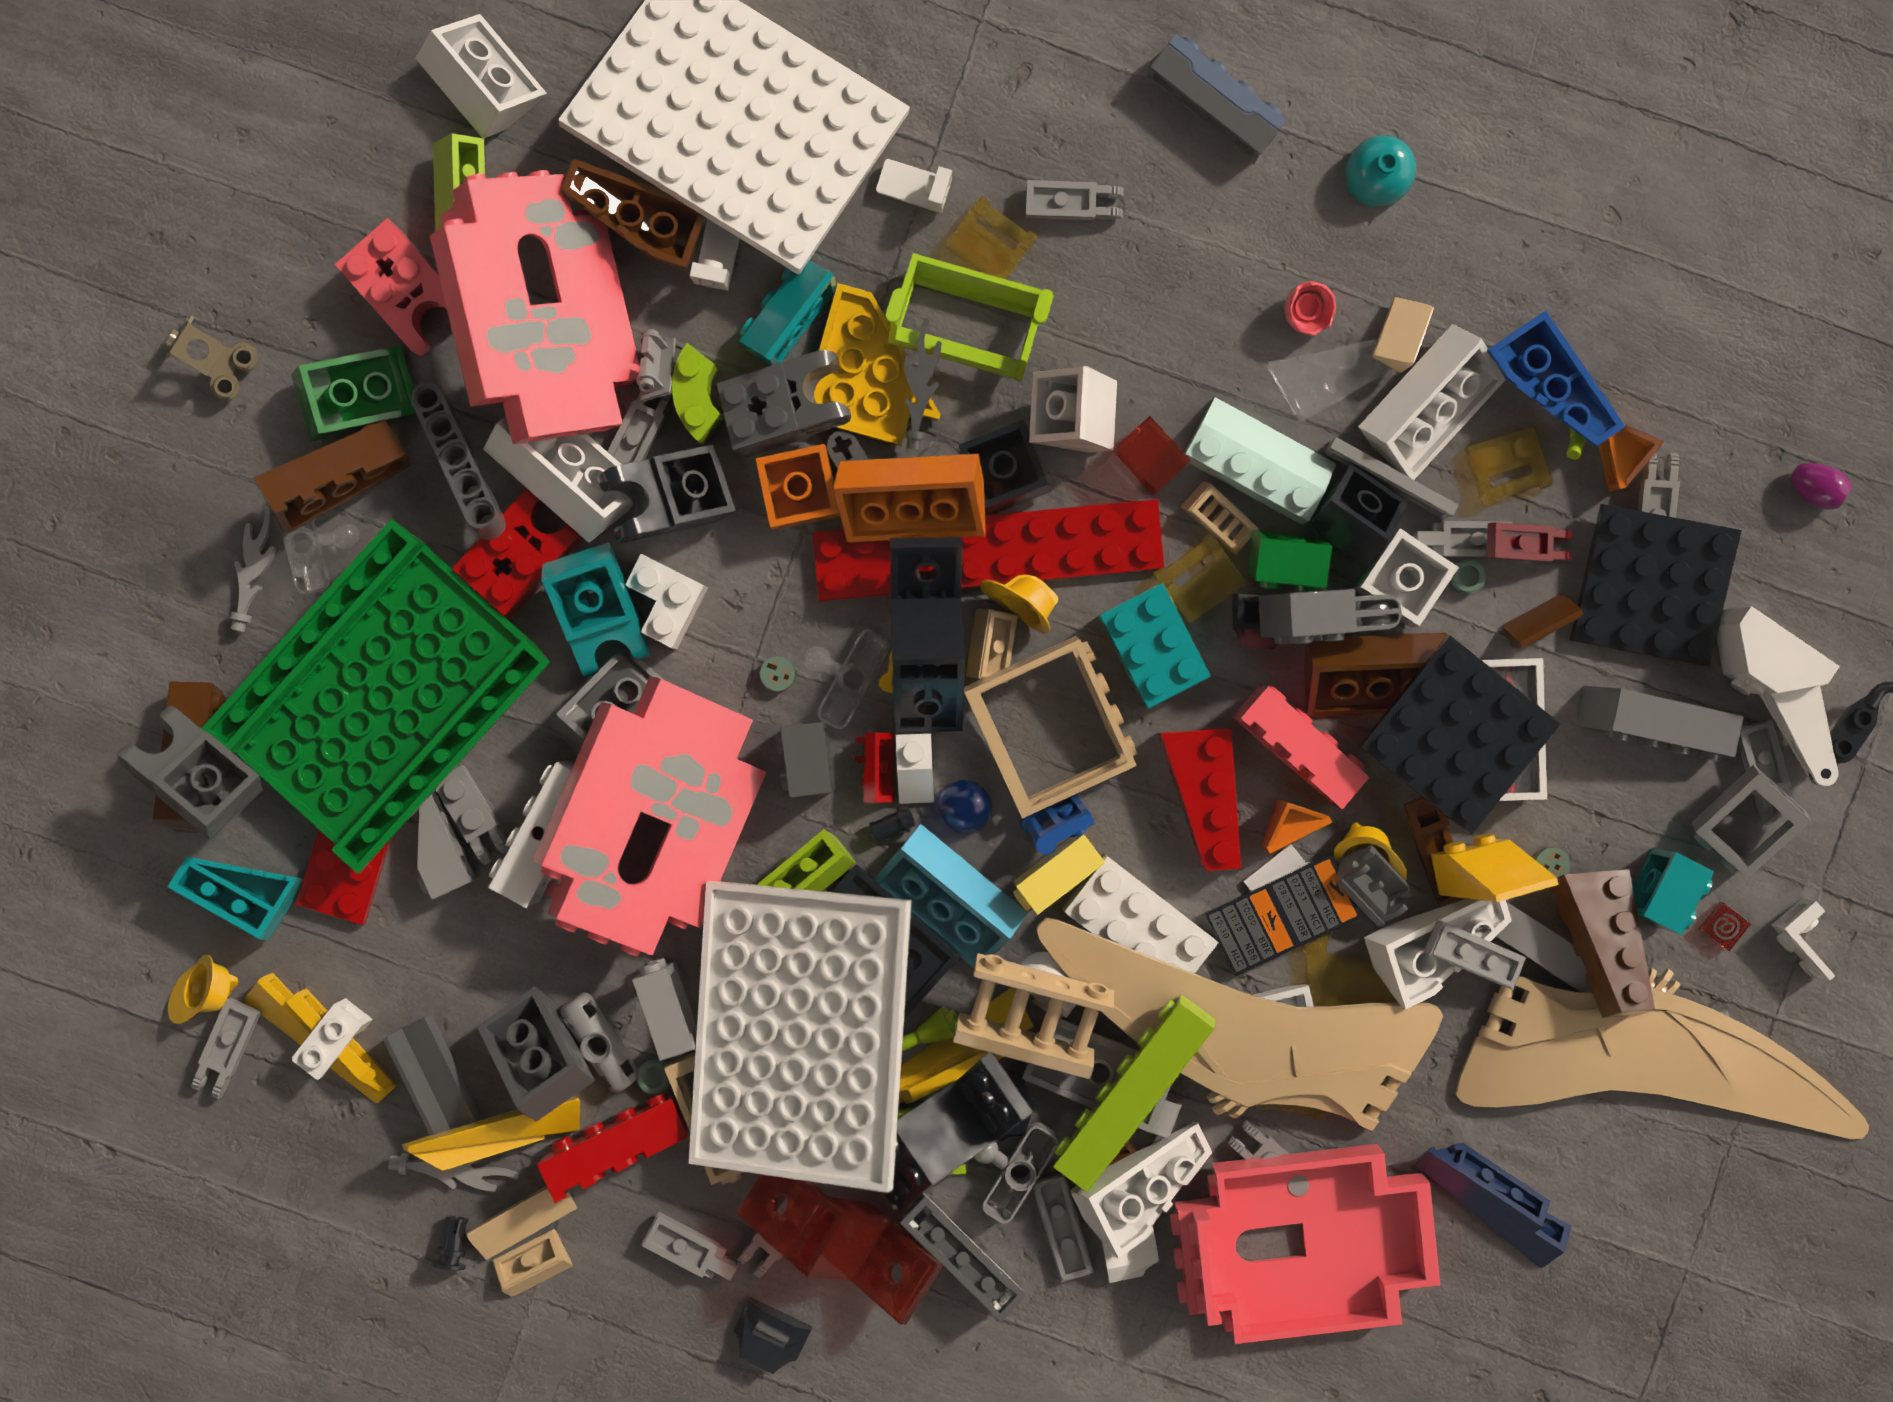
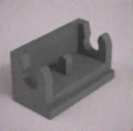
(1373, 885)

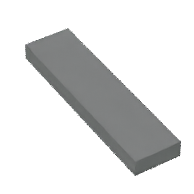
(1392, 479)

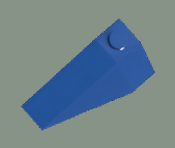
(1551, 374)

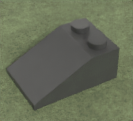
(616, 683)

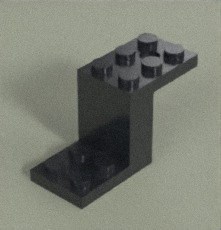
(927, 634)
(954, 1128)

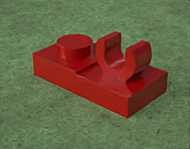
(879, 767)

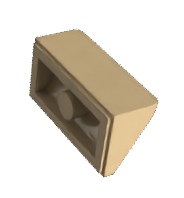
(1402, 333)
(991, 642)
(531, 1263)

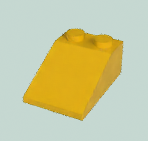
(1488, 870)

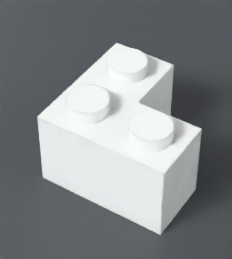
(675, 598)

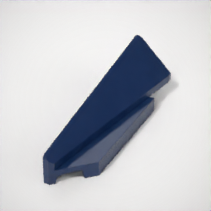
(1499, 1201)

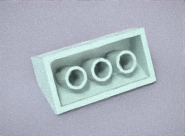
(1260, 461)

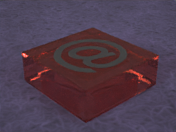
(1724, 926)

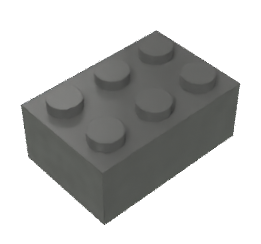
(535, 1054)

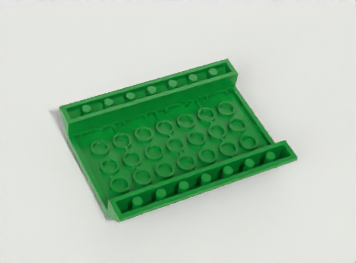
(378, 693)

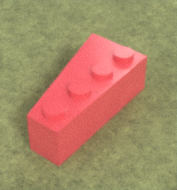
(1301, 745)

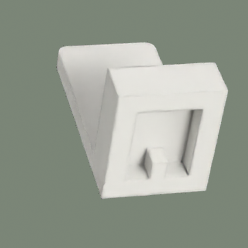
(915, 185)
(715, 258)
(1801, 919)
(330, 1038)

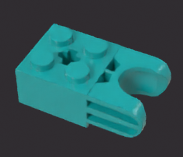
(594, 616)

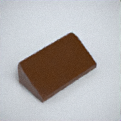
(1541, 621)

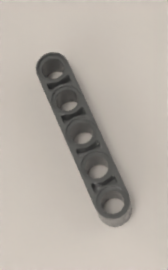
(447, 450)

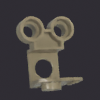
(219, 362)

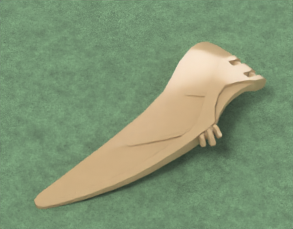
(1259, 1046)
(1677, 1051)

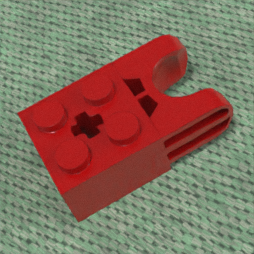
(522, 546)

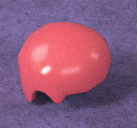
(1310, 308)

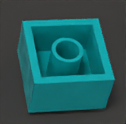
(1670, 890)

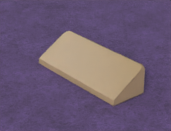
(518, 1222)

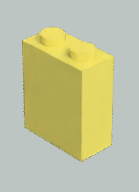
(1057, 873)

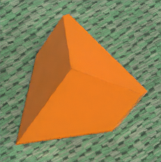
(1626, 455)
(1290, 824)

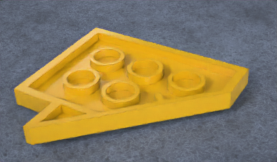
(869, 369)

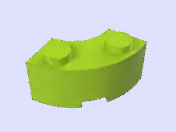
(692, 394)

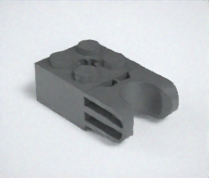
(790, 404)
(1324, 615)
(186, 766)

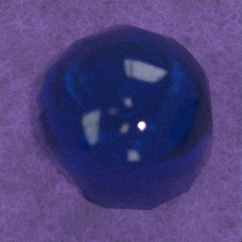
(965, 806)

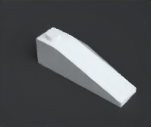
(1400, 947)
(1140, 1188)

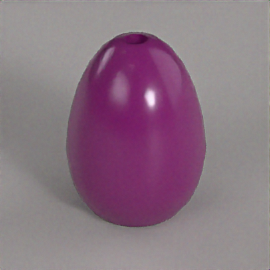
(1821, 485)

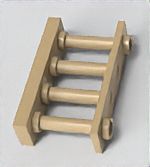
(1024, 1045)

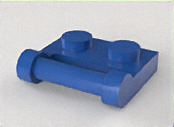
(1068, 818)

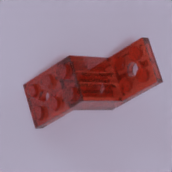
(842, 1242)

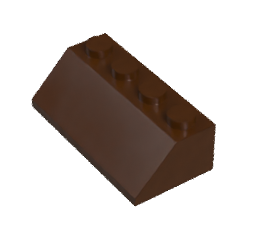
(1363, 671)

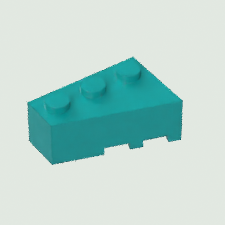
(240, 895)

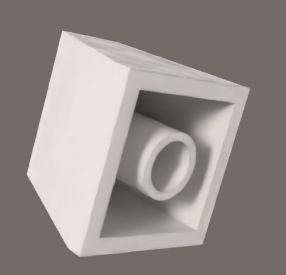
(1073, 409)

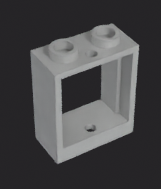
(1751, 780)
(666, 1008)

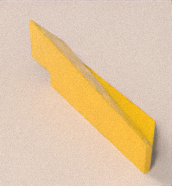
(298, 1017)
(947, 1061)
(493, 1136)

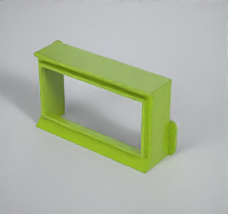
(976, 287)

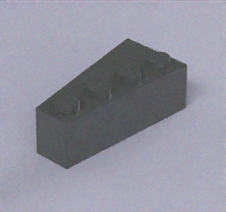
(1659, 721)

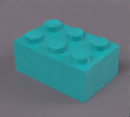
(1154, 646)

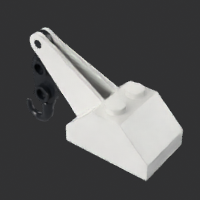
(1788, 678)

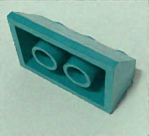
(788, 313)

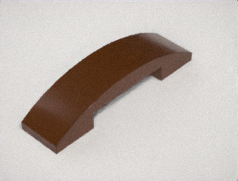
(1429, 834)

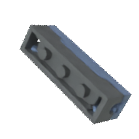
(1216, 97)

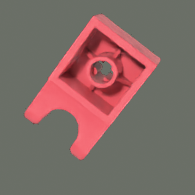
(404, 294)

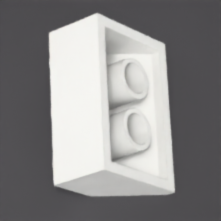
(479, 74)

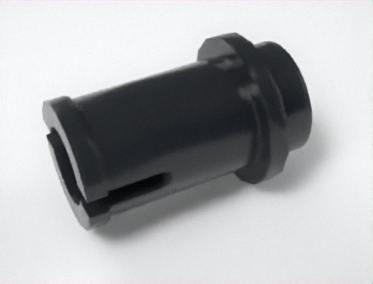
(892, 824)

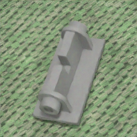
(655, 366)

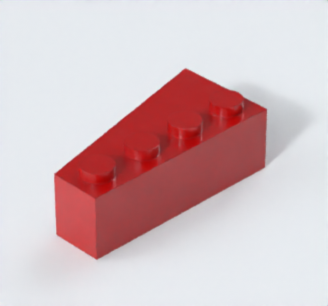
(1206, 789)
(612, 1145)

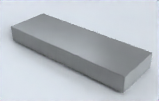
(1474, 954)
(1062, 1227)

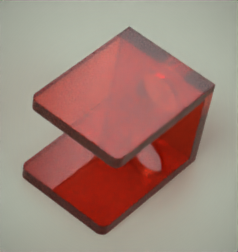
(1151, 455)

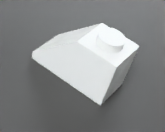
(914, 768)

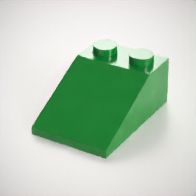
(353, 392)

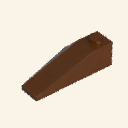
(637, 212)

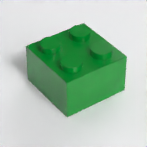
(1289, 560)

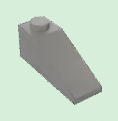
(440, 853)

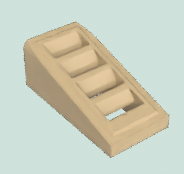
(1196, 500)

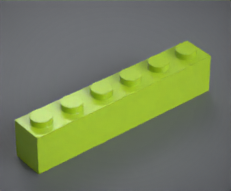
(1134, 1092)

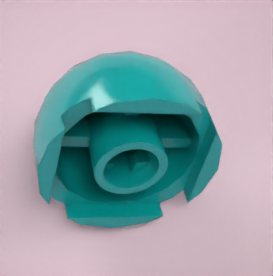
(1380, 170)

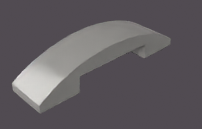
(1545, 949)

